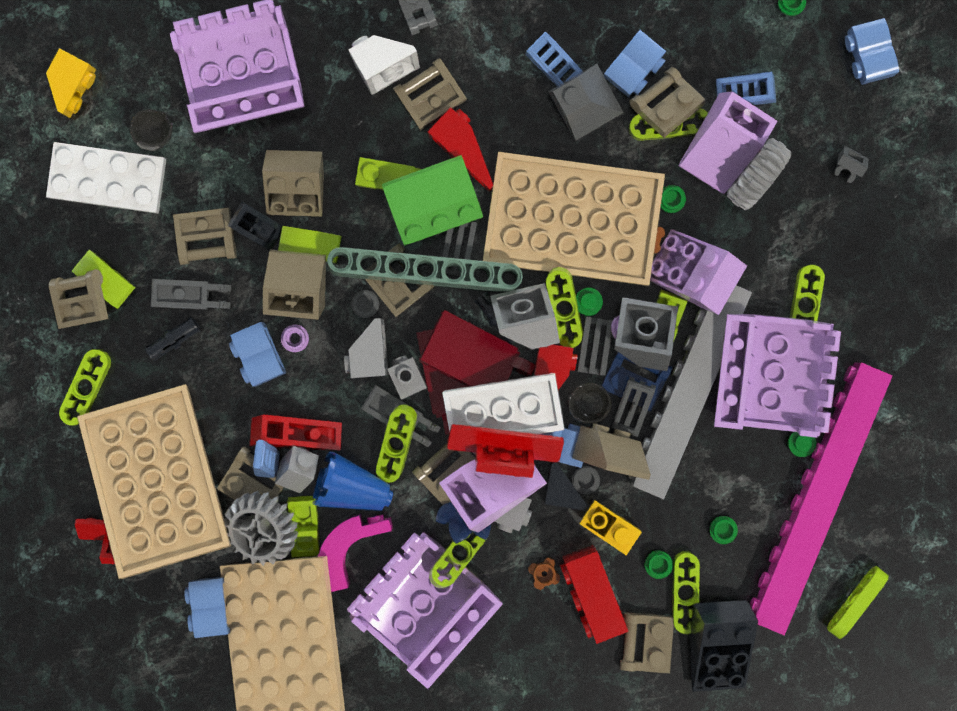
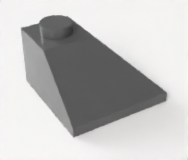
(585, 102)
(646, 333)

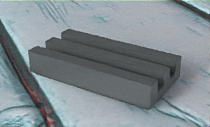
(472, 225)
(599, 322)
(640, 387)

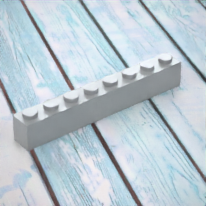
(686, 395)

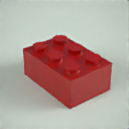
(593, 594)

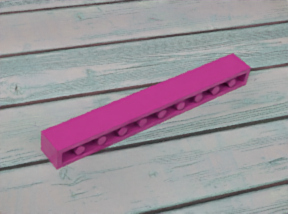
(819, 497)

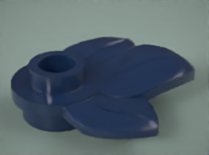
(457, 527)

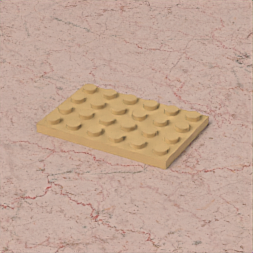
(574, 218)
(153, 481)
(282, 635)

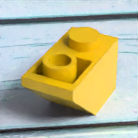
(68, 81)
(610, 527)

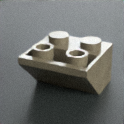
(293, 183)
(294, 284)

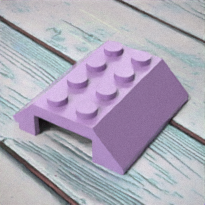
(237, 65)
(776, 374)
(418, 620)

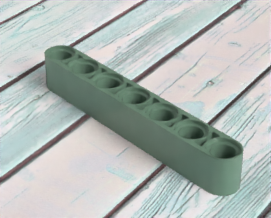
(438, 266)

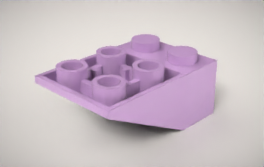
(727, 141)
(696, 271)
(486, 496)

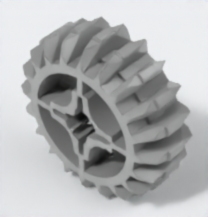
(759, 174)
(268, 524)

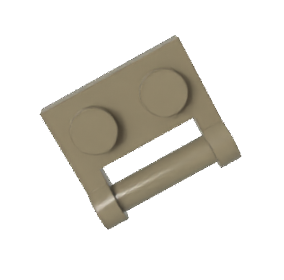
(433, 102)
(671, 110)
(204, 226)
(397, 294)
(81, 308)
(239, 482)
(434, 486)
(656, 643)

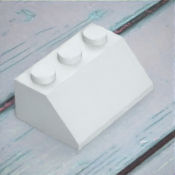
(383, 61)

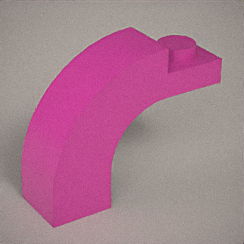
(342, 538)

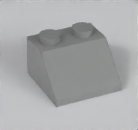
(526, 316)
(368, 353)

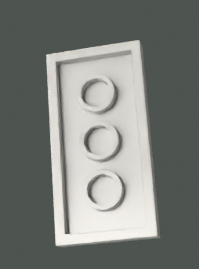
(106, 177)
(508, 405)

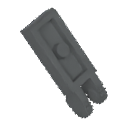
(186, 294)
(381, 405)

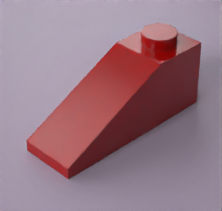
(458, 139)
(555, 360)
(298, 432)

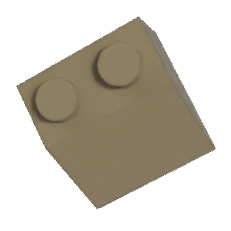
(611, 451)

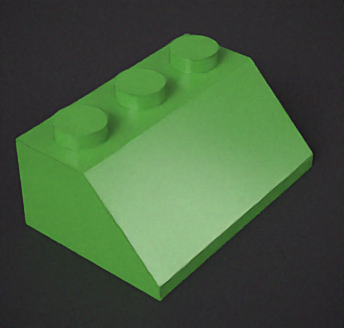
(432, 200)

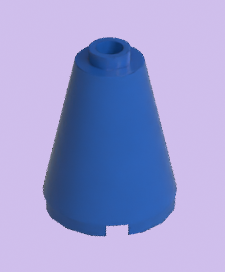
(349, 486)

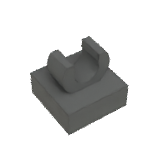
(851, 161)

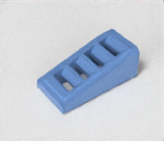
(546, 39)
(767, 77)
(265, 460)

